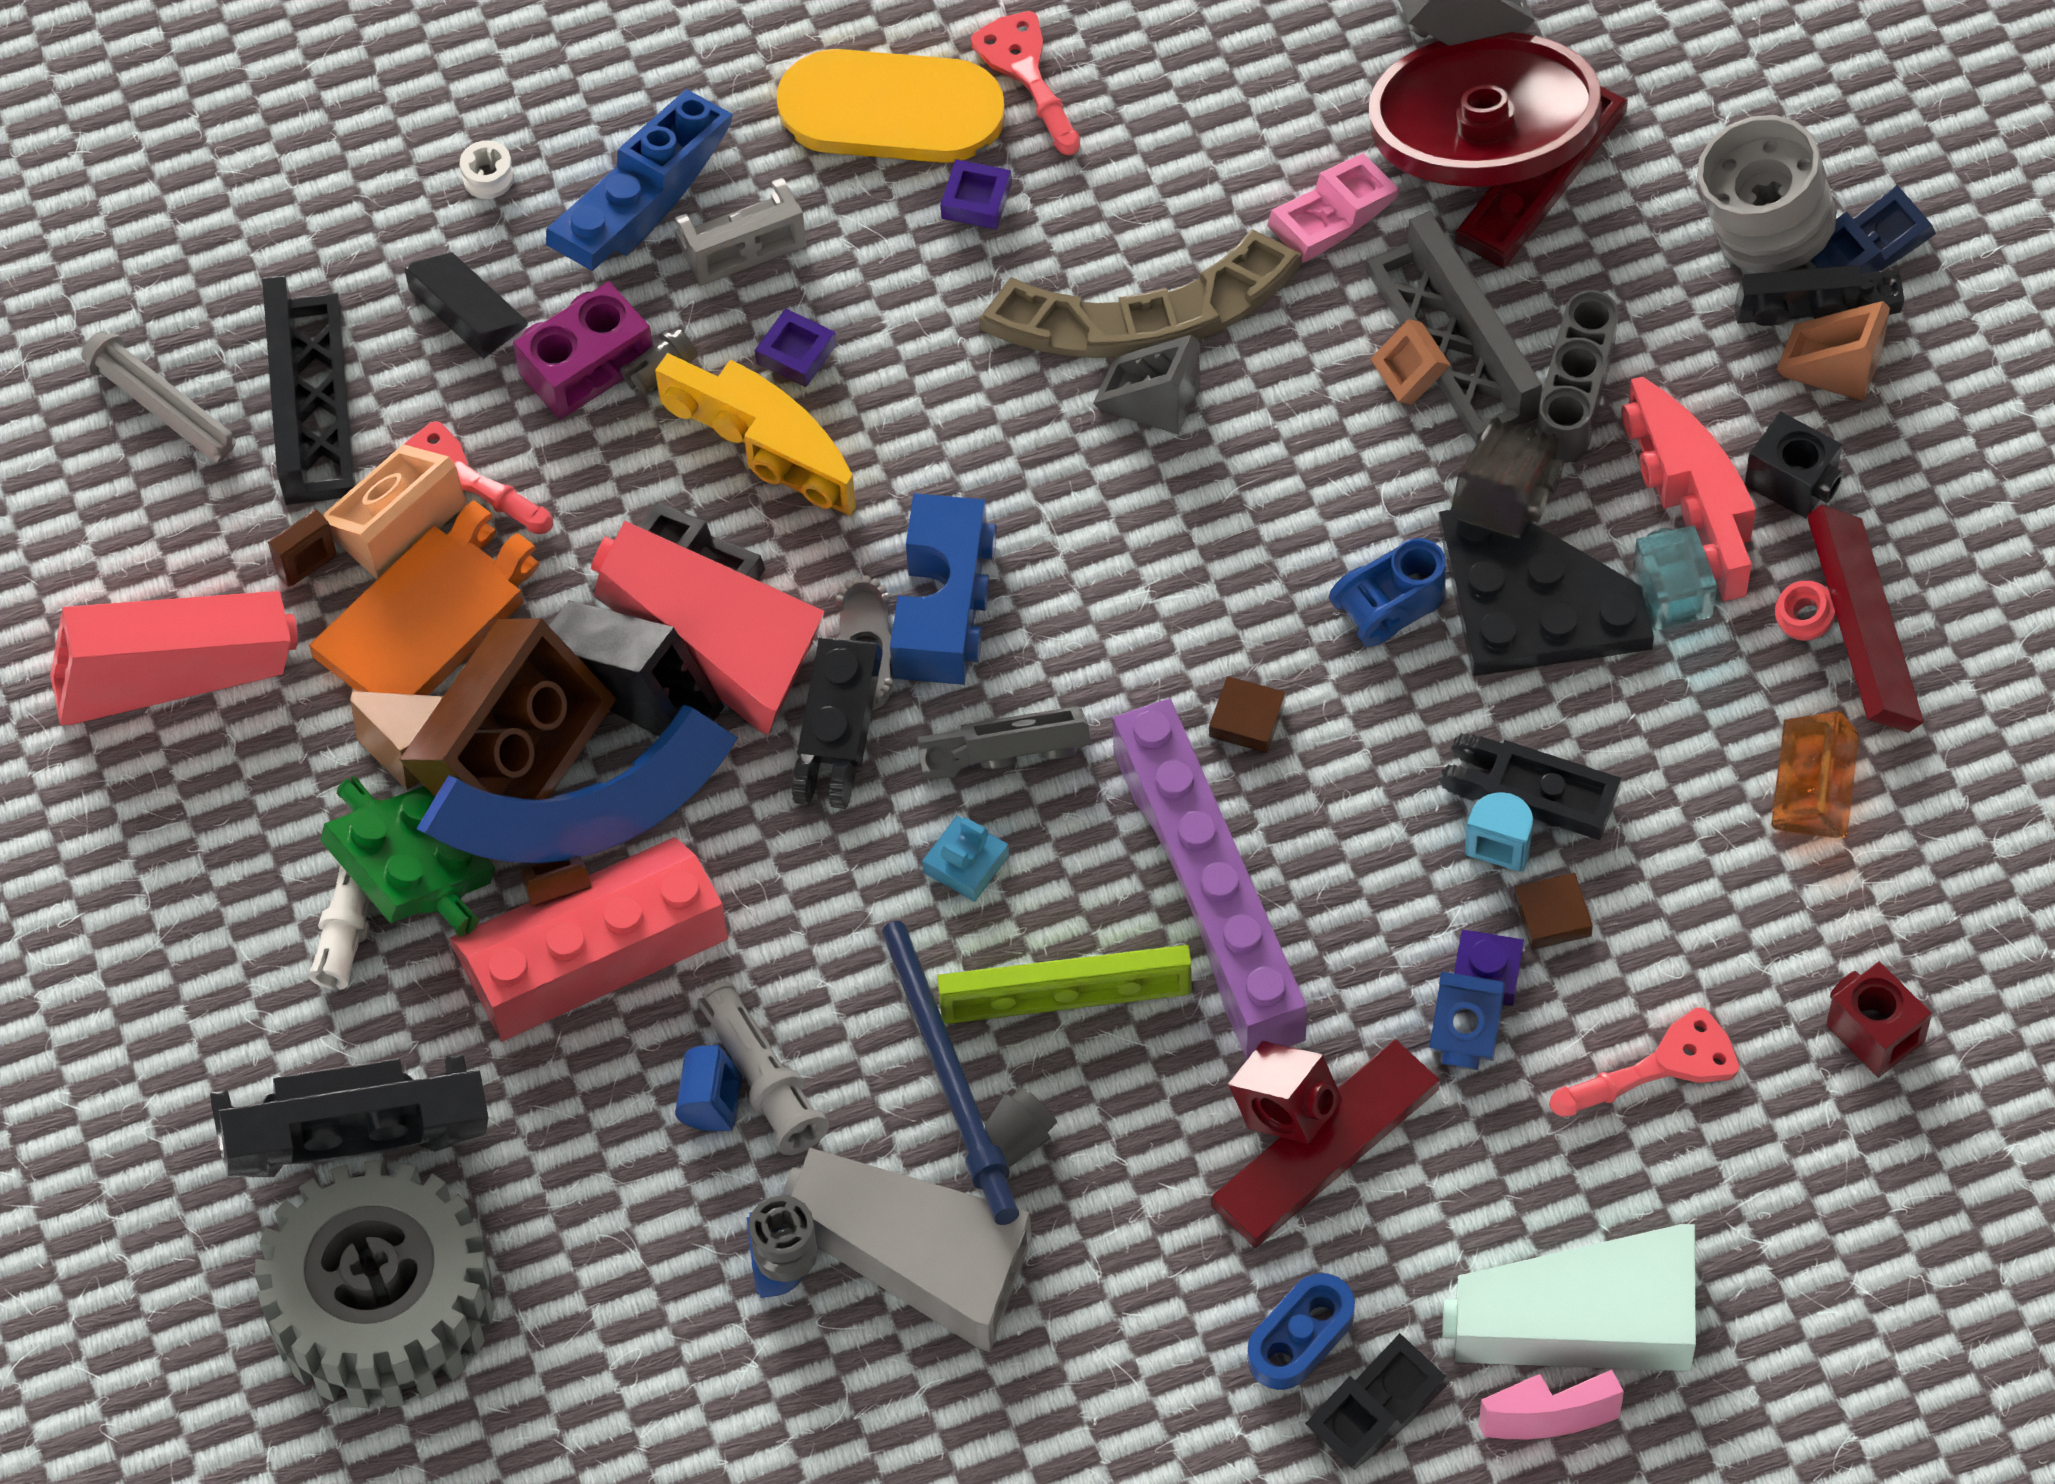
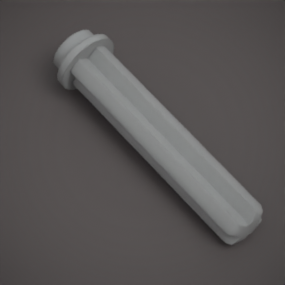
(107, 356)

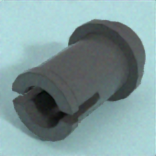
(641, 370)

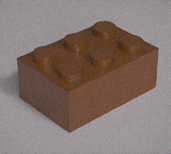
(511, 715)

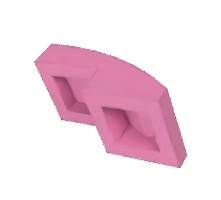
(1337, 207)
(1533, 1413)

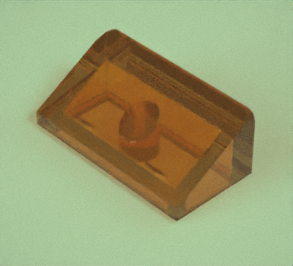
(1815, 775)

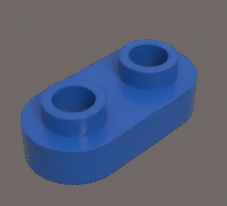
(1299, 1335)

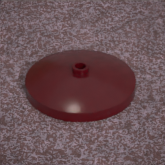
(1485, 110)

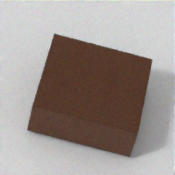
(302, 548)
(1247, 714)
(554, 879)
(1553, 911)

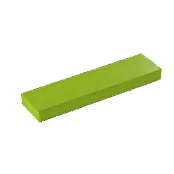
(1065, 984)

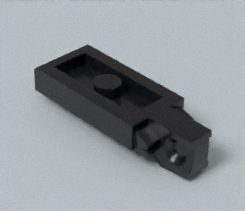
(1813, 293)

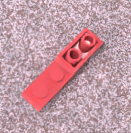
(1696, 473)

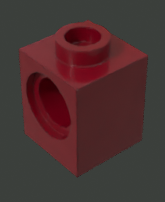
(1874, 1042)
(1285, 1092)

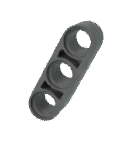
(1584, 354)

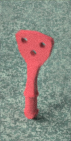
(1025, 69)
(500, 496)
(1665, 1061)

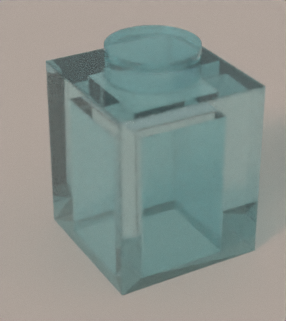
(1674, 576)

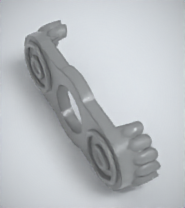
(865, 613)

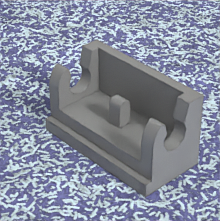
(743, 236)

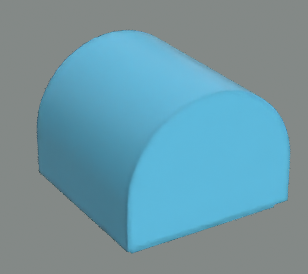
(1500, 831)

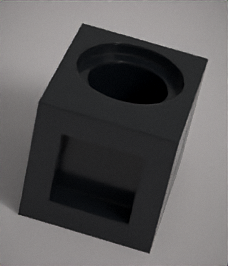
(1794, 444)

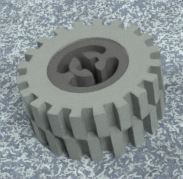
(331, 1319)

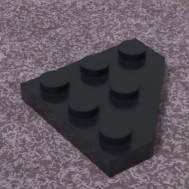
(1538, 600)

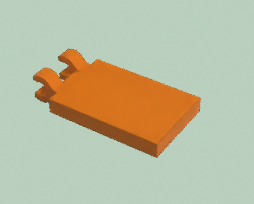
(427, 609)

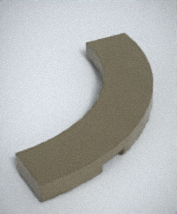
(1106, 330)

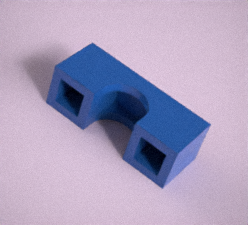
(937, 632)

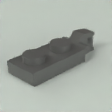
(1002, 740)

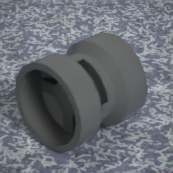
(790, 1251)

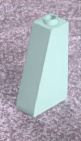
(1583, 1307)

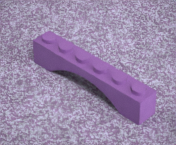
(1231, 920)

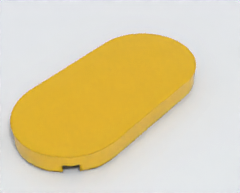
(890, 105)

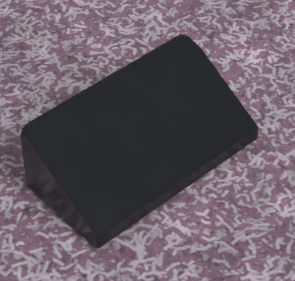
(464, 302)

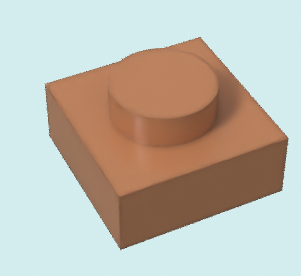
(1410, 362)

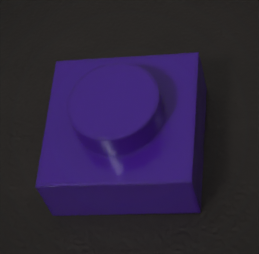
(976, 194)
(795, 347)
(1491, 958)

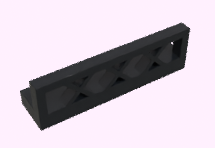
(287, 388)

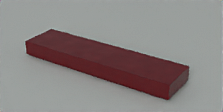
(1514, 210)
(1865, 619)
(1295, 1172)

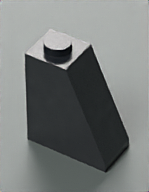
(638, 664)

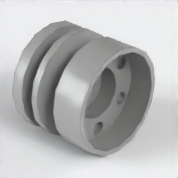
(1767, 194)

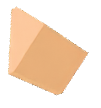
(396, 507)

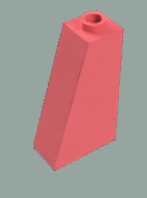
(735, 627)
(165, 651)

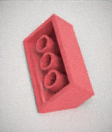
(592, 941)

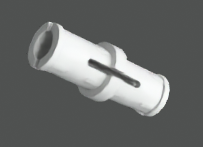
(341, 933)

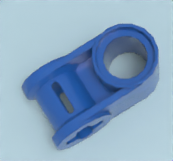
(1384, 598)

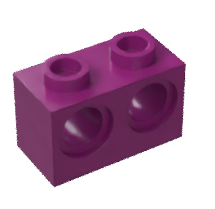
(588, 357)

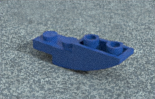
(645, 185)

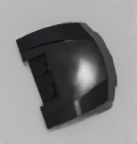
(349, 1116)

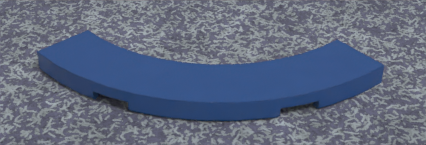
(588, 818)

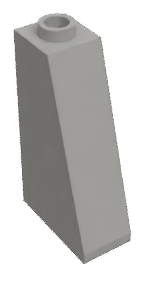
(916, 1241)

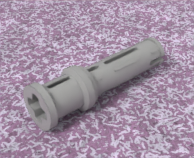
(774, 1088)

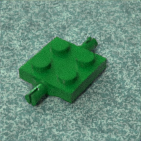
(400, 865)

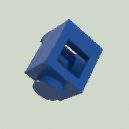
(1467, 993)

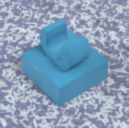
(965, 858)

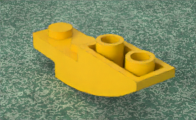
(778, 433)

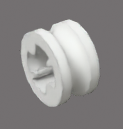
(483, 154)

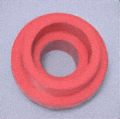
(1794, 599)

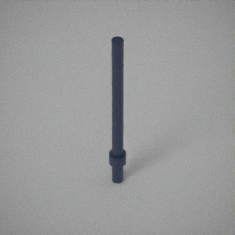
(984, 1160)

